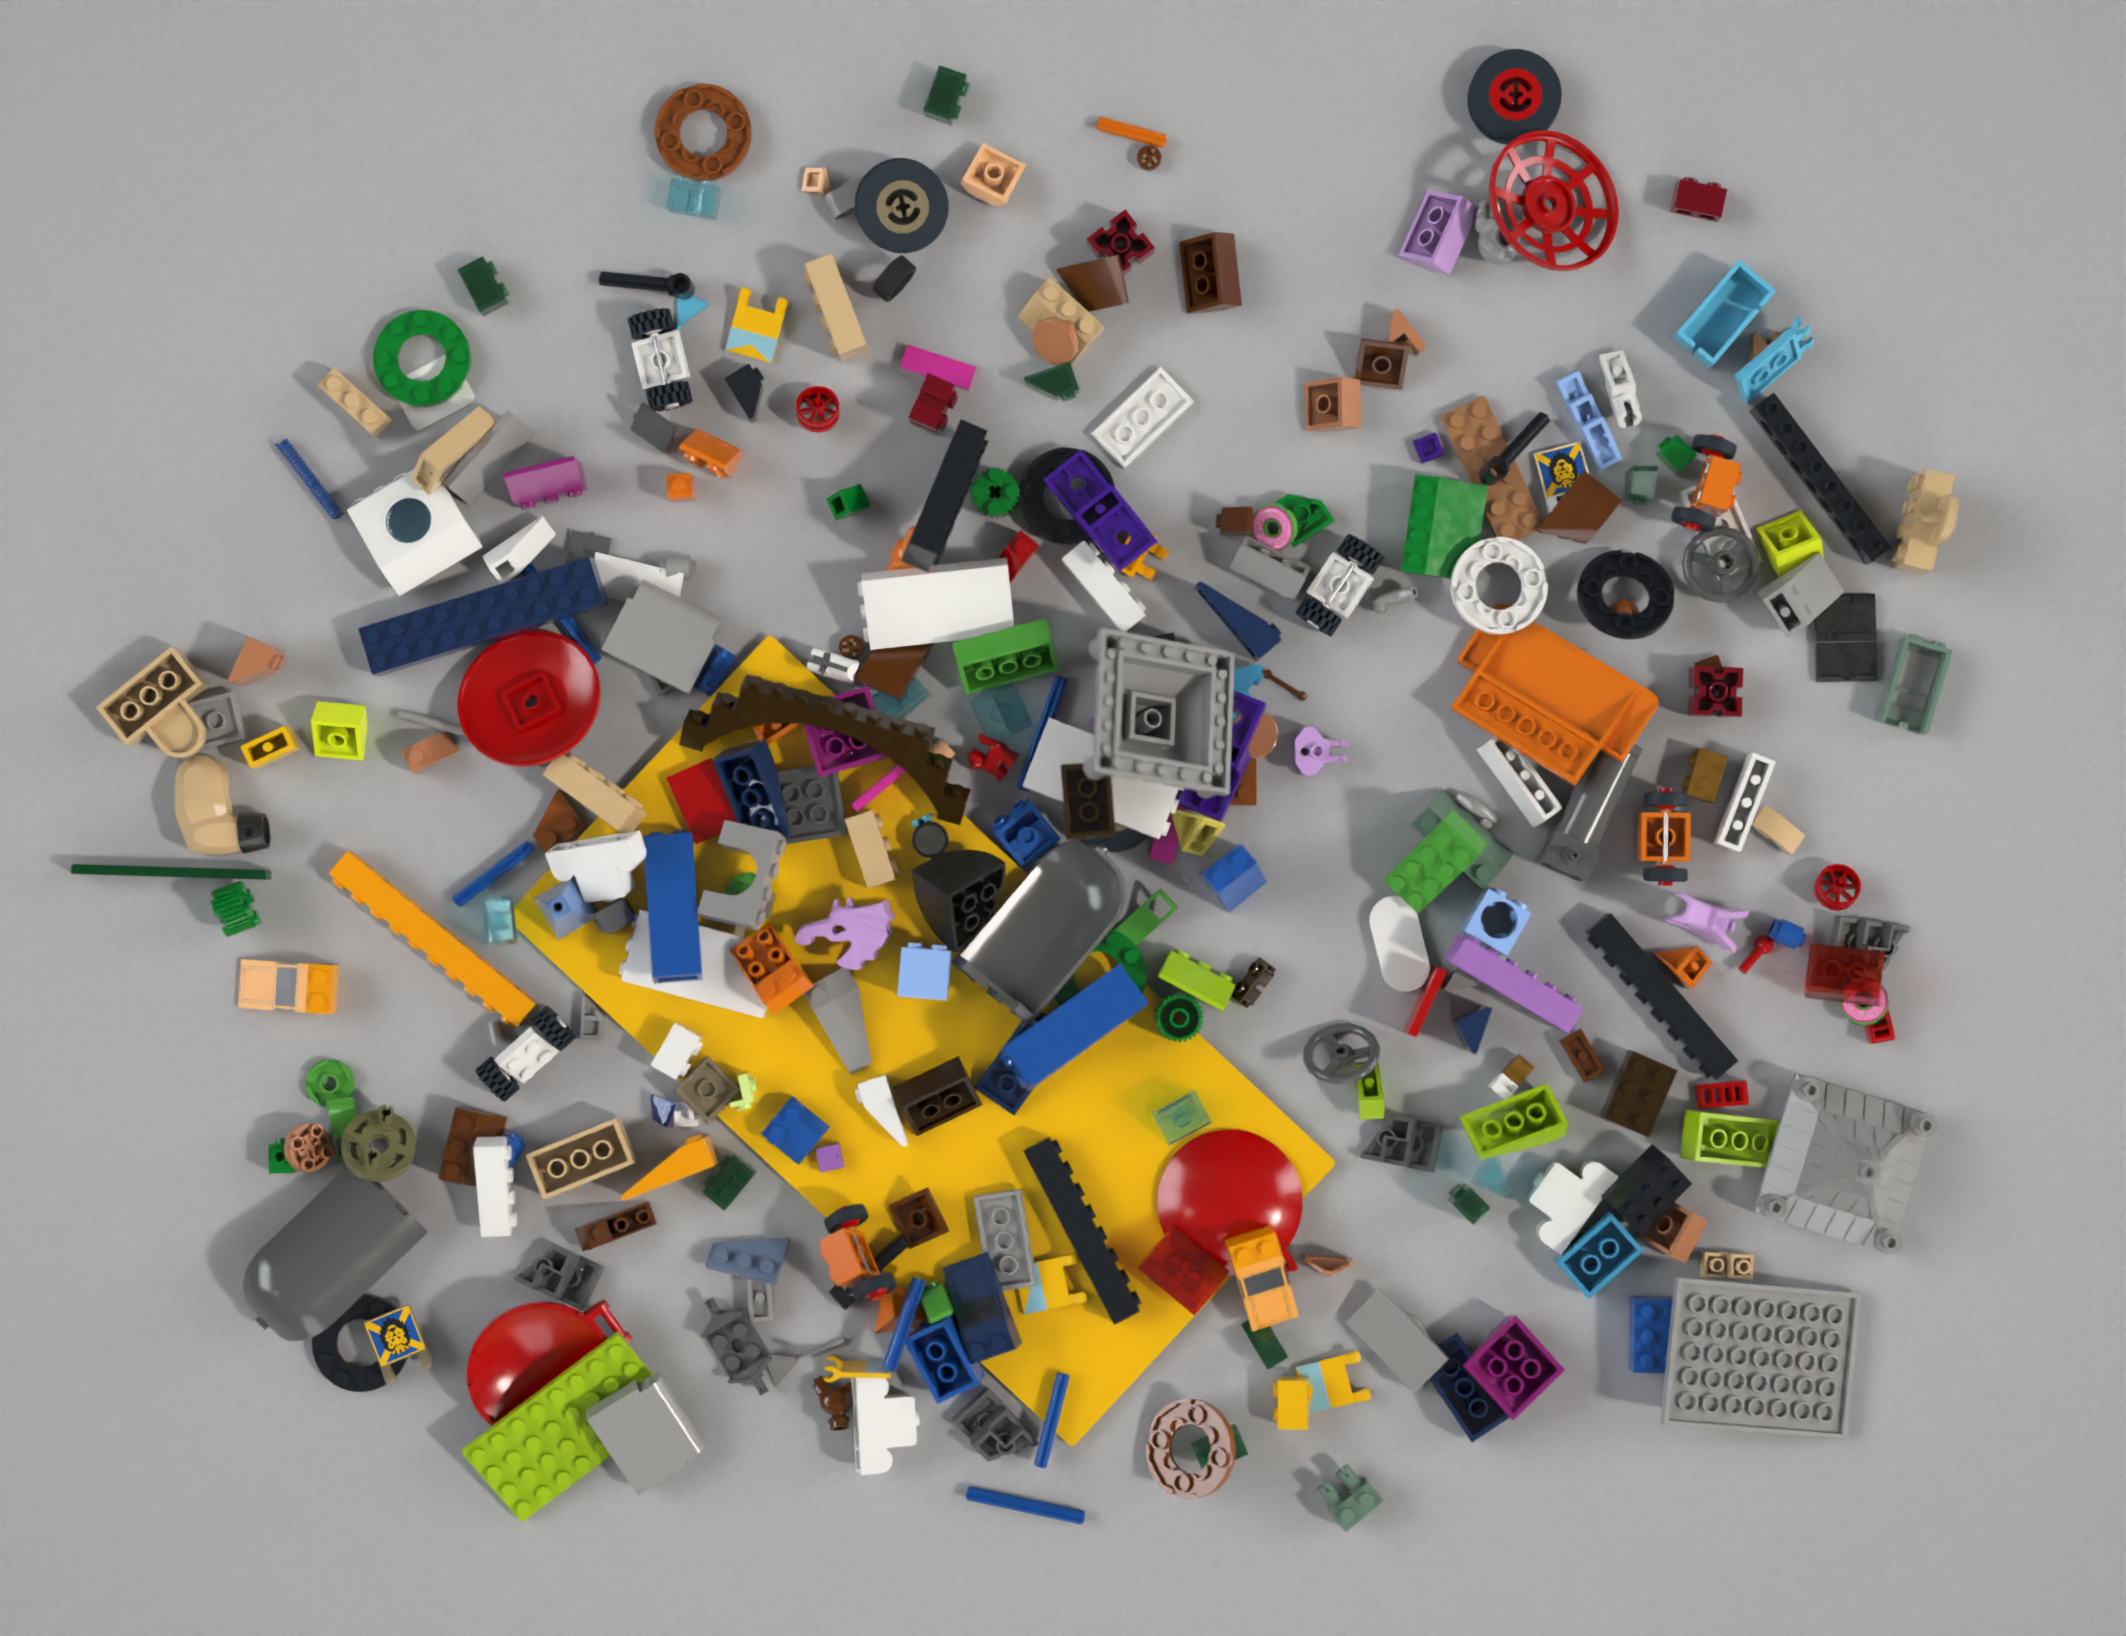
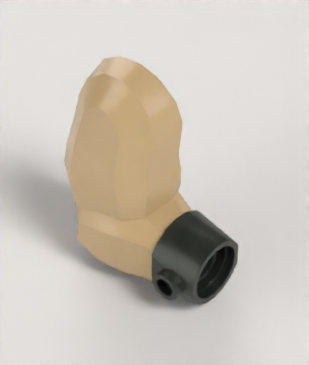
(206, 811)

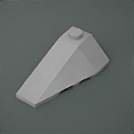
(841, 1014)

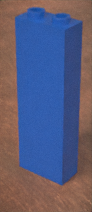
(672, 907)
(1073, 1028)

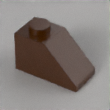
(1235, 521)

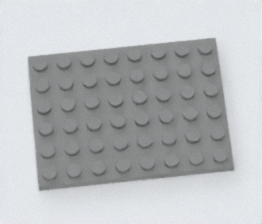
(1760, 1358)

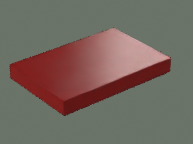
(702, 800)
(1424, 1001)

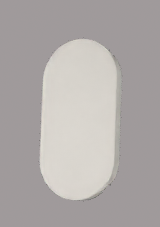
(1399, 944)

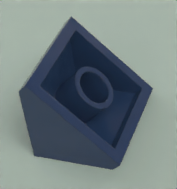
(1471, 1027)

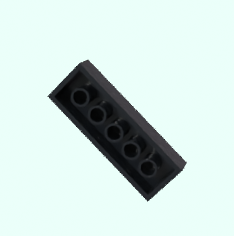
(946, 496)

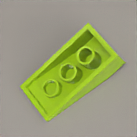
(1515, 1123)
(1727, 1138)

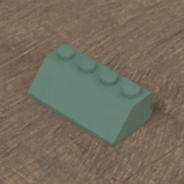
(1489, 862)

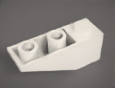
(518, 550)

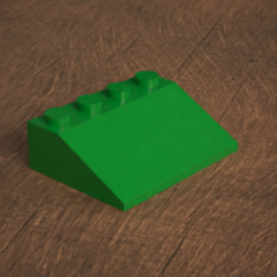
(1441, 524)

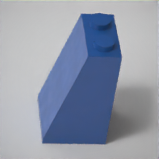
(1234, 877)

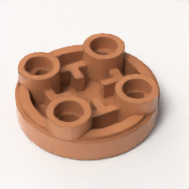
(1055, 340)
(1264, 736)
(308, 1147)

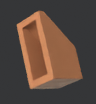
(430, 752)

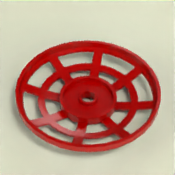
(1561, 197)

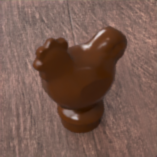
(834, 1402)

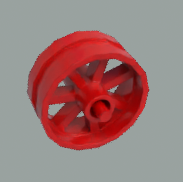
(817, 409)
(1837, 886)

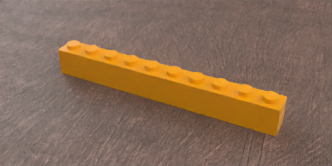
(433, 938)

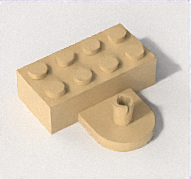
(1927, 522)
(159, 706)

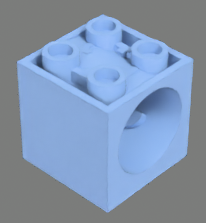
(1517, 912)
(924, 971)

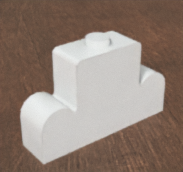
(599, 864)
(1567, 1200)
(880, 1423)

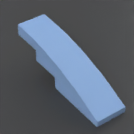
(1588, 420)

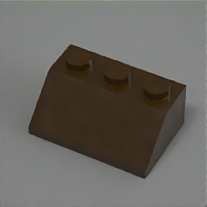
(937, 1096)

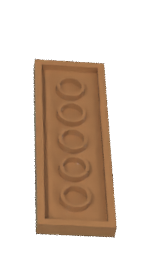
(1476, 441)

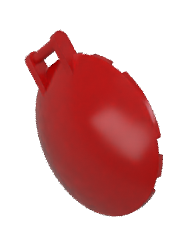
(1229, 1187)
(528, 1350)

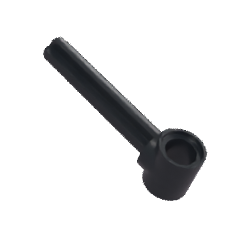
(649, 283)
(1512, 451)
(844, 1295)

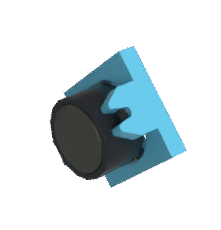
(929, 837)

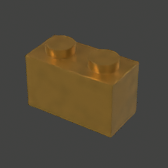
(1704, 775)

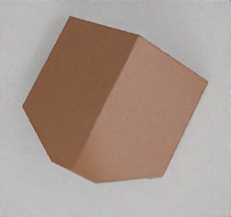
(1327, 1264)

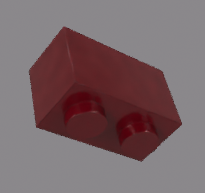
(1698, 199)

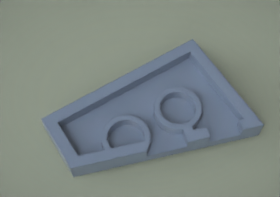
(750, 1259)

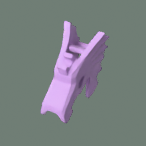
(1708, 921)
(864, 927)

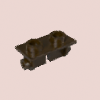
(1258, 973)

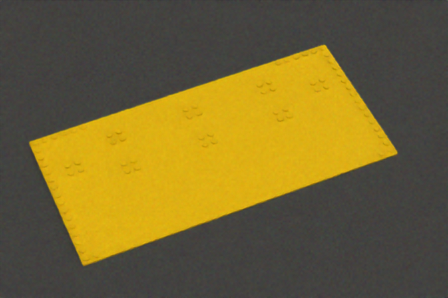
(1091, 1105)

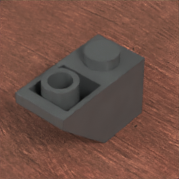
(615, 917)

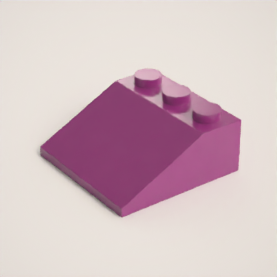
(837, 751)
(1513, 1366)

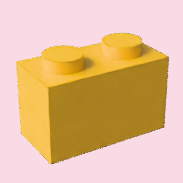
(270, 747)
(1292, 1402)

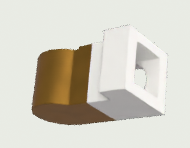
(1511, 1077)

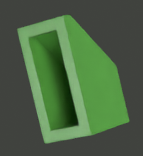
(936, 1301)

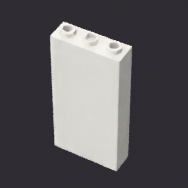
(935, 605)
(1136, 803)
(722, 981)

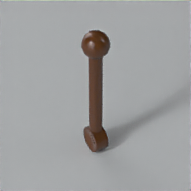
(1268, 675)

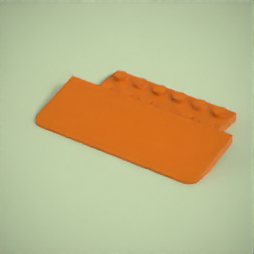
(1551, 699)

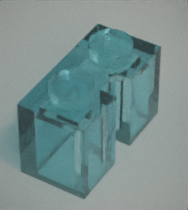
(693, 199)

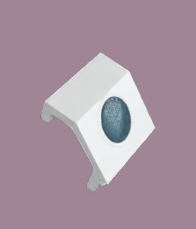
(412, 531)

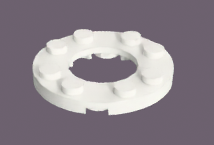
(1533, 585)

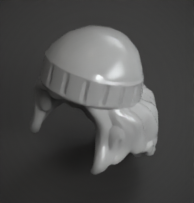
(1491, 241)

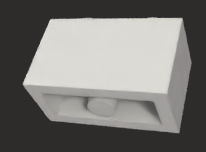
(677, 1051)

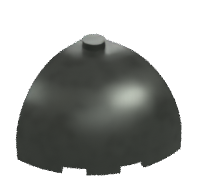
(958, 893)

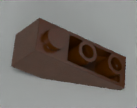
(615, 1226)

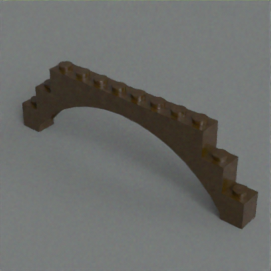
(899, 739)

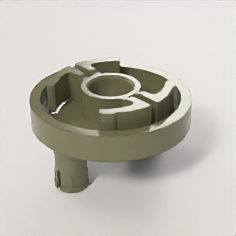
(383, 1127)

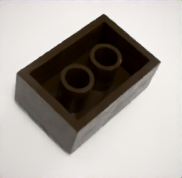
(1087, 804)
(1638, 1093)

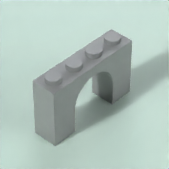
(748, 907)

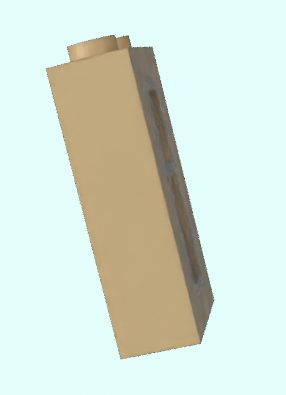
(447, 452)

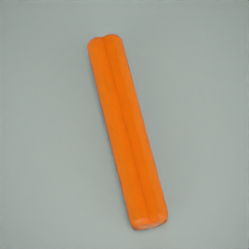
(1131, 132)

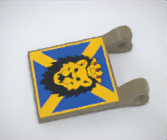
(395, 1338)

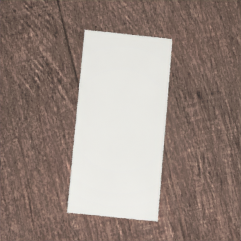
(623, 577)

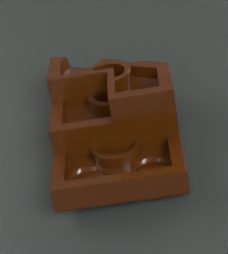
(1096, 283)
(1580, 510)
(893, 668)

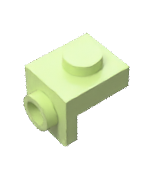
(747, 1086)

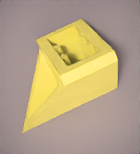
(1195, 831)

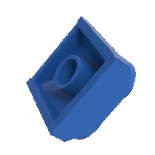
(795, 1130)

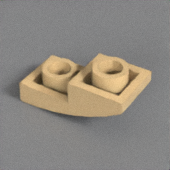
(1778, 829)
(1726, 1265)

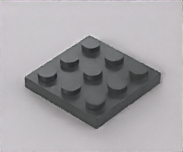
(812, 804)

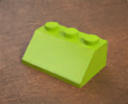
(1197, 979)

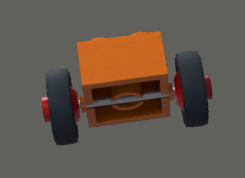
(1714, 486)
(1664, 836)
(850, 1256)

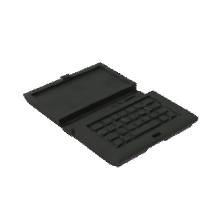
(1847, 640)

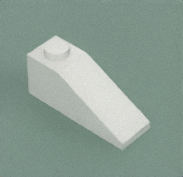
(880, 1103)

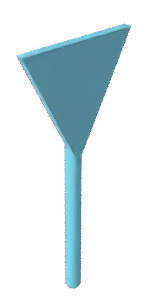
(687, 309)

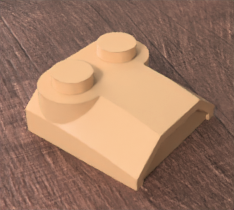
(992, 176)

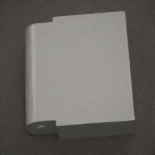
(663, 637)
(645, 1432)

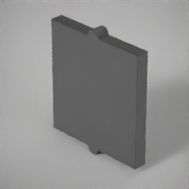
(653, 428)
(585, 545)

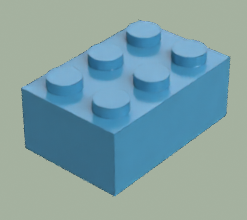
(1598, 1254)

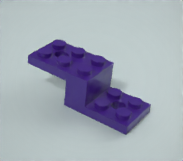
(1100, 510)
(1242, 734)

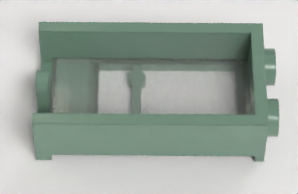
(1914, 684)

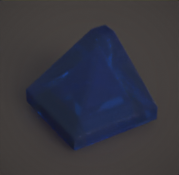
(661, 1109)

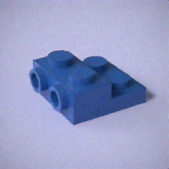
(1024, 832)

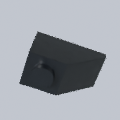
(747, 389)

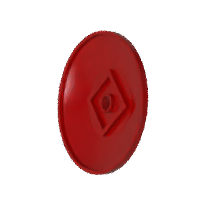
(512, 673)

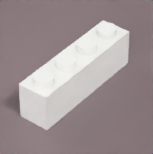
(1104, 587)
(1520, 781)
(1744, 802)
(494, 1186)

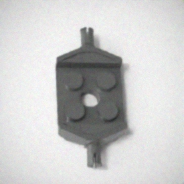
(740, 1365)

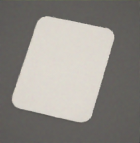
(424, 416)

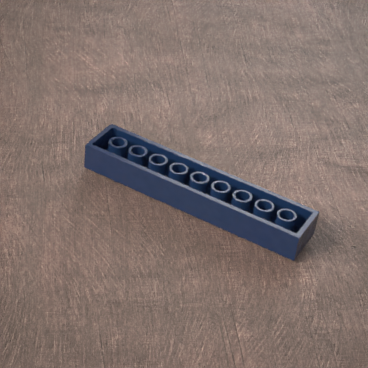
(483, 616)

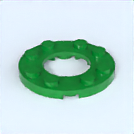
(428, 392)
(1126, 955)

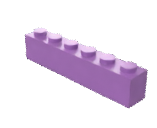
(1513, 983)

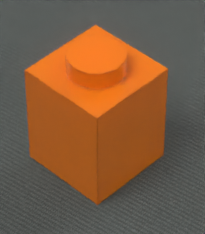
(680, 487)

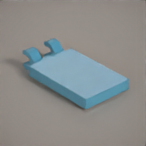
(1773, 361)

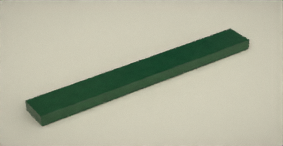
(171, 871)

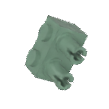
(1355, 1503)

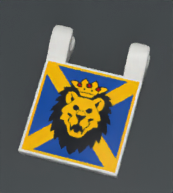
(1559, 470)

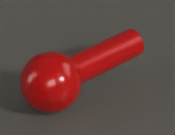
(1762, 945)

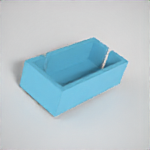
(1724, 314)

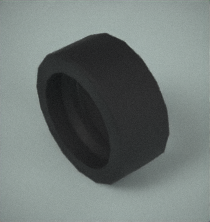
(894, 278)

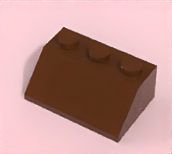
(1210, 273)
(466, 1126)

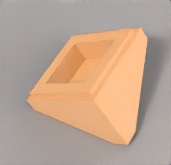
(816, 181)

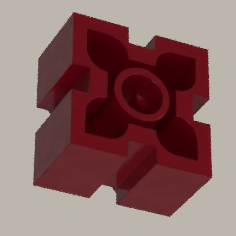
(1121, 230)
(932, 404)
(1725, 681)

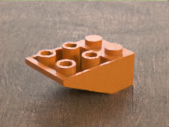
(711, 452)
(771, 968)

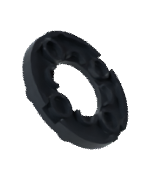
(1032, 500)
(1636, 566)
(332, 1363)

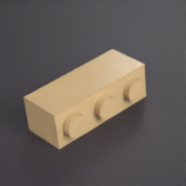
(355, 402)
(871, 848)

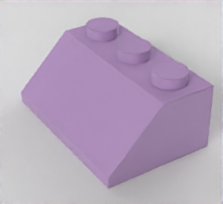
(1439, 231)

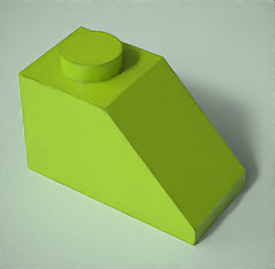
(1370, 1095)

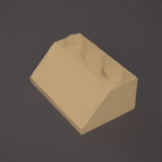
(1054, 301)

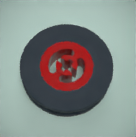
(1485, 95)

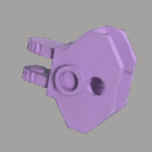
(1317, 751)

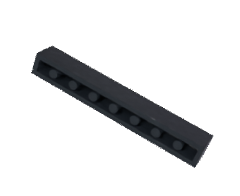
(1661, 996)
(1082, 1230)

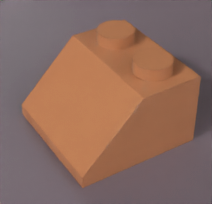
(1332, 404)
(256, 662)
(1675, 1232)

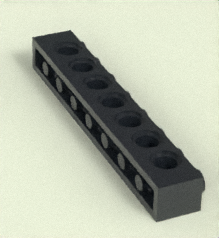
(1820, 479)

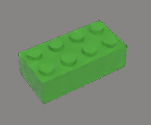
(1005, 656)
(1435, 861)

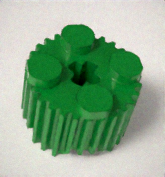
(981, 493)
(234, 908)
(1182, 1004)

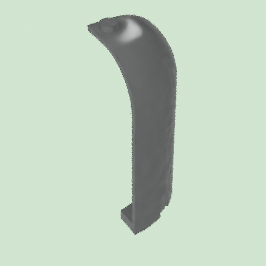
(1046, 927)
(328, 1257)

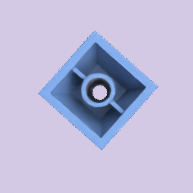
(574, 911)

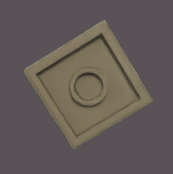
(707, 1090)

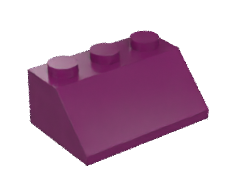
(546, 482)

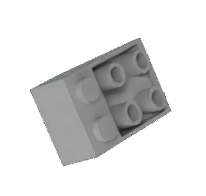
(1801, 594)

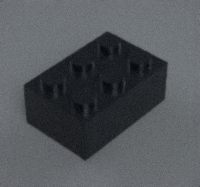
(1646, 1189)

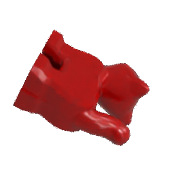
(996, 756)

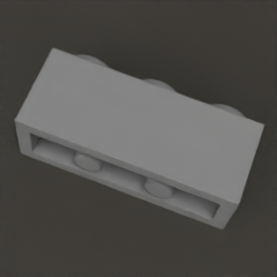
(1270, 568)

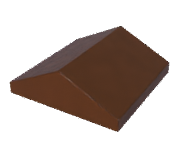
(1381, 363)
(918, 1217)

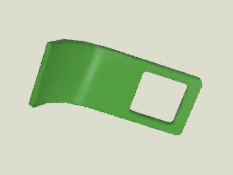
(1143, 920)
(341, 1113)

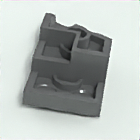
(1868, 935)
(1406, 1143)
(563, 1276)
(992, 1426)

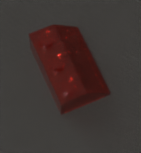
(1844, 975)
(1183, 1269)

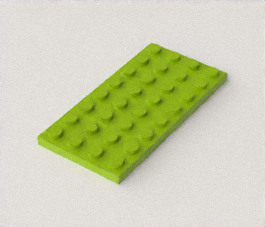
(546, 1438)

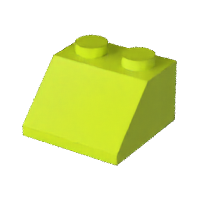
(1789, 541)
(339, 730)

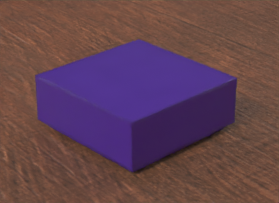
(1428, 448)

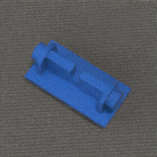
(714, 670)

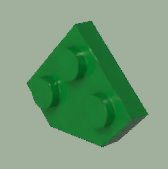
(1310, 516)

